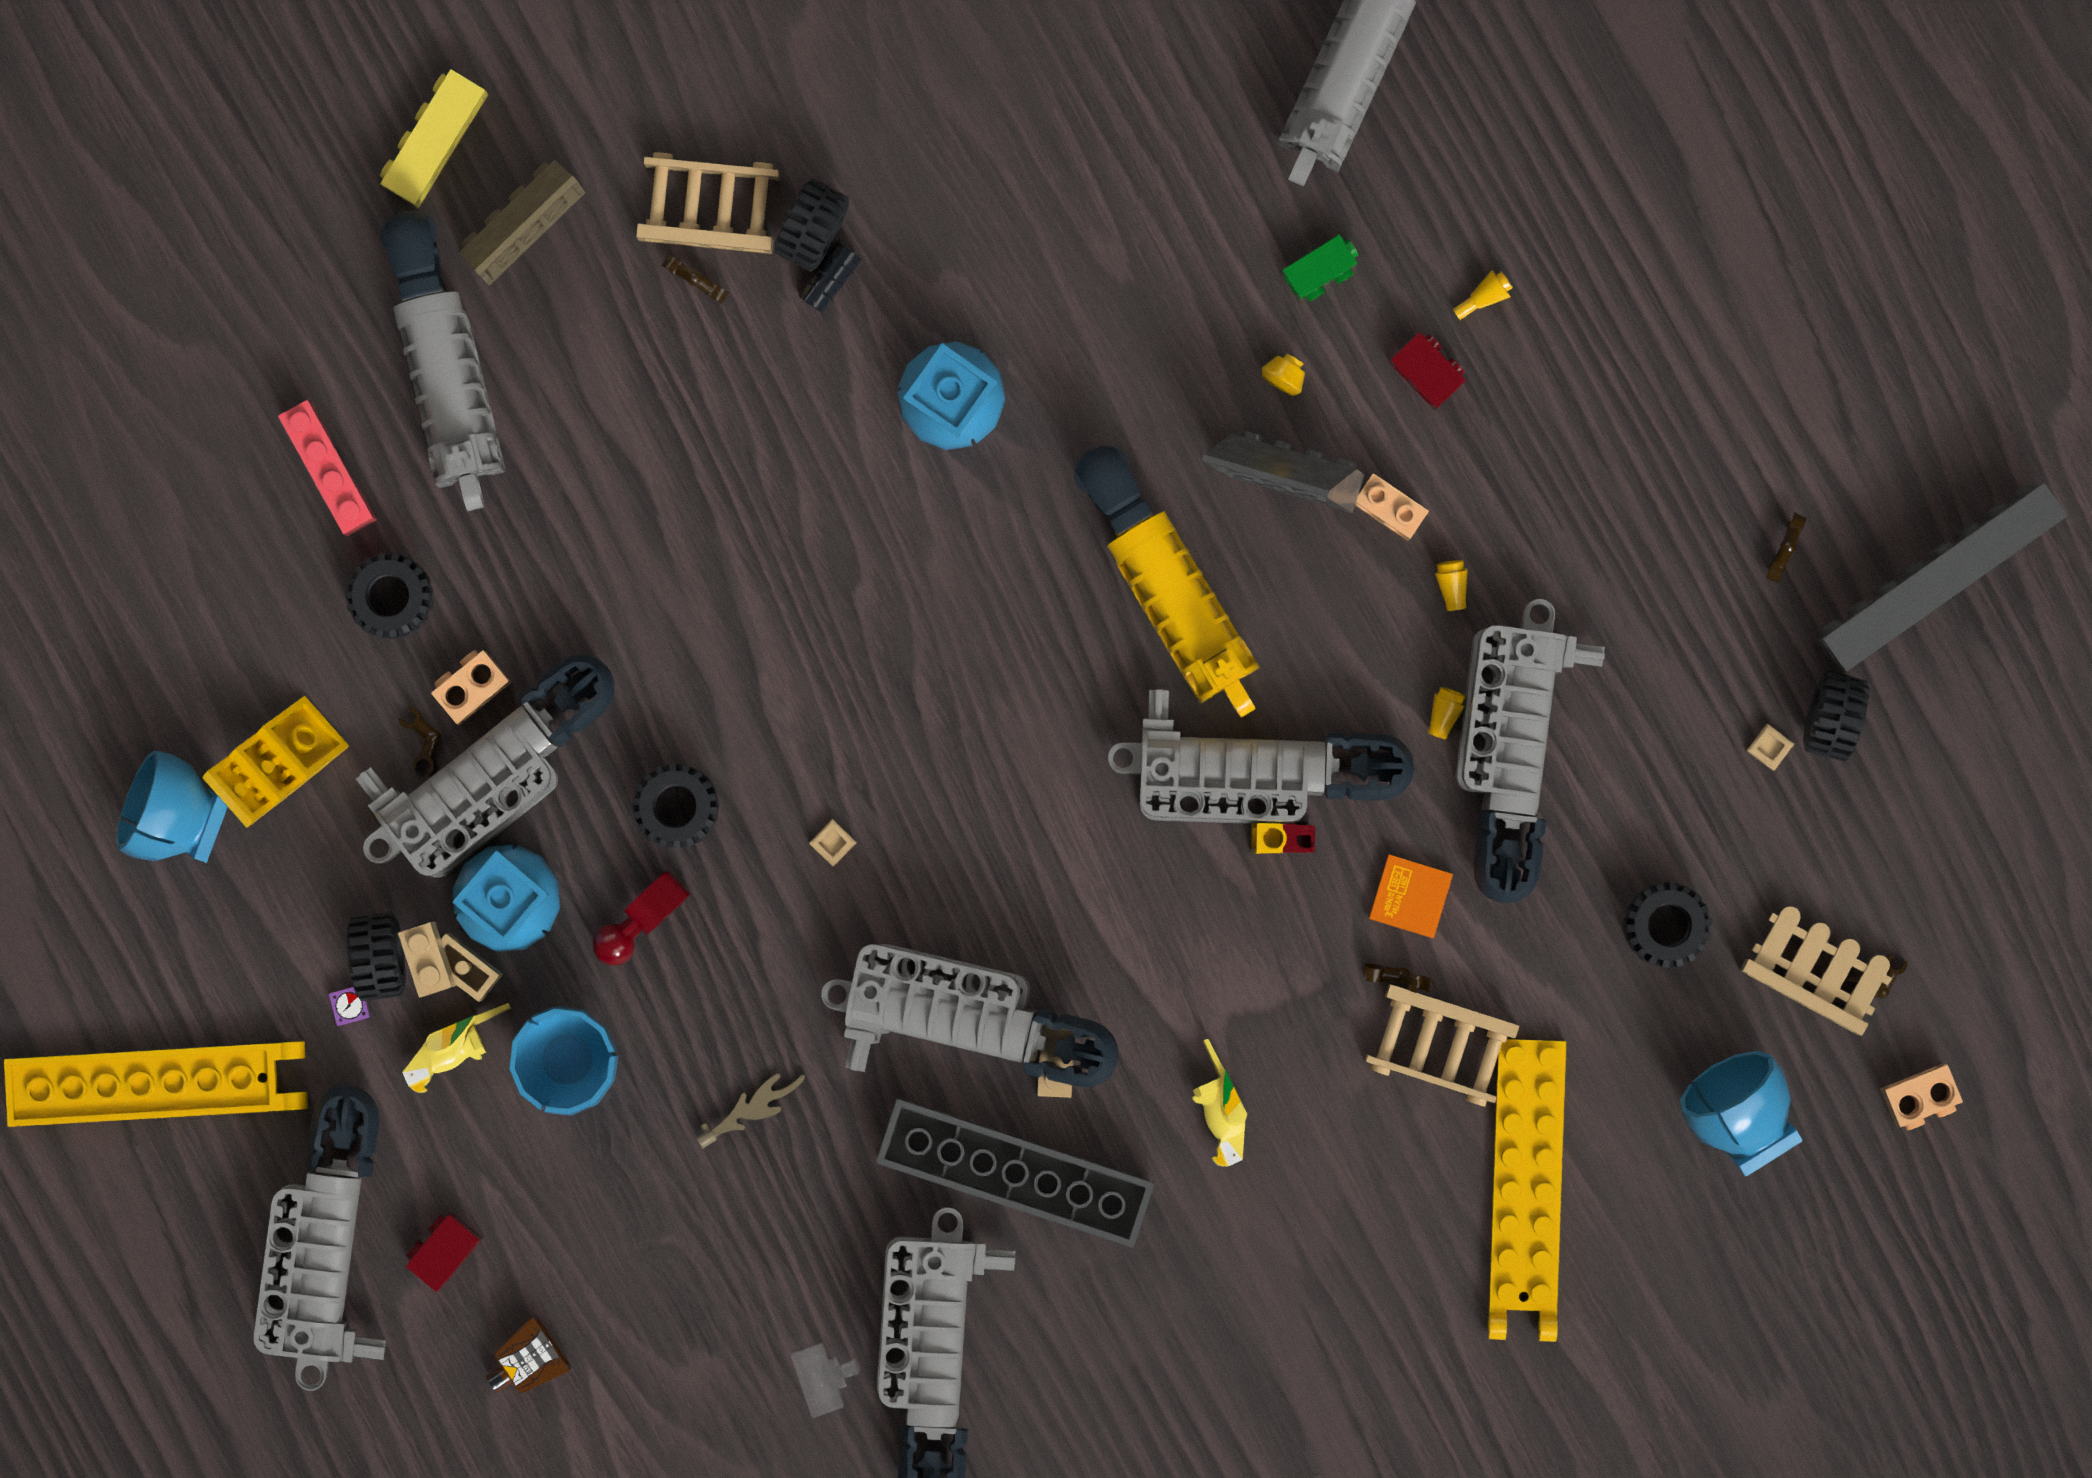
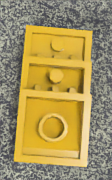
(275, 761)

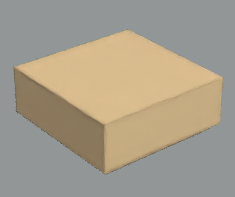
(1770, 747)
(832, 842)

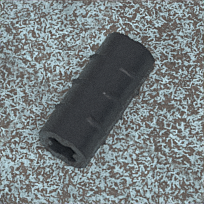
(830, 277)

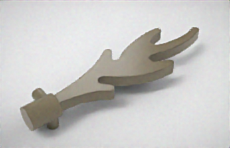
(755, 1110)

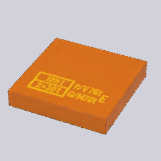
(1410, 896)

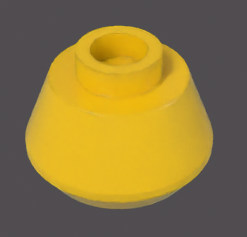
(1284, 374)

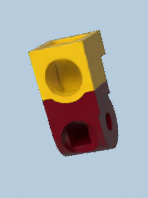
(1282, 838)

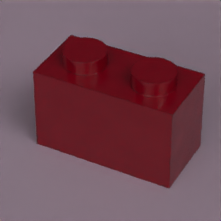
(1428, 370)
(443, 1251)

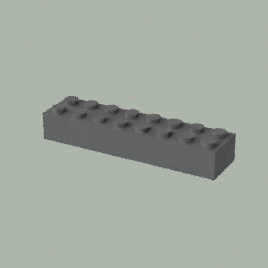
(1940, 578)
(1015, 1172)

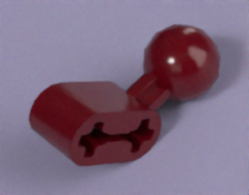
(615, 942)

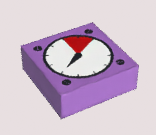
(348, 1007)

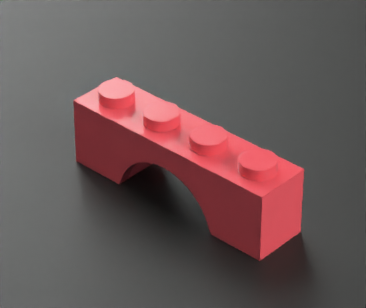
(327, 468)

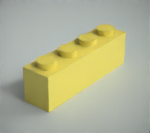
(433, 138)

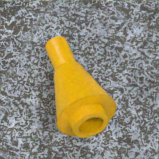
(1490, 291)

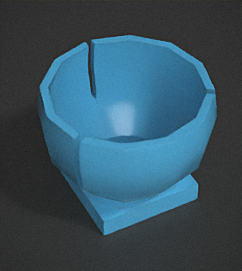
(951, 395)
(170, 812)
(506, 897)
(563, 1060)
(1746, 1108)

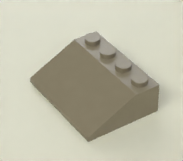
(521, 222)

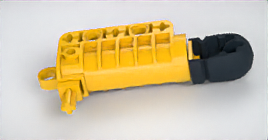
(1167, 582)

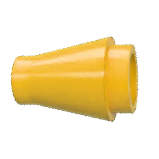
(1453, 583)
(1445, 711)

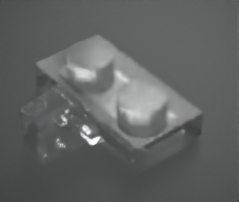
(822, 1378)

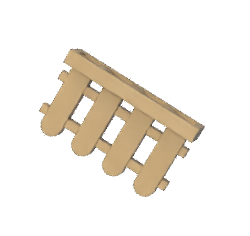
(1829, 985)

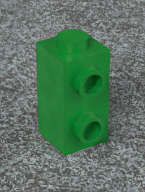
(1320, 267)

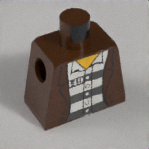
(528, 1359)

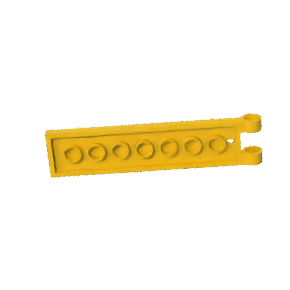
(148, 1084)
(1527, 1183)

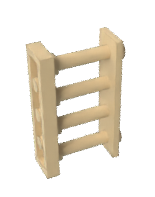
(722, 234)
(1434, 1012)

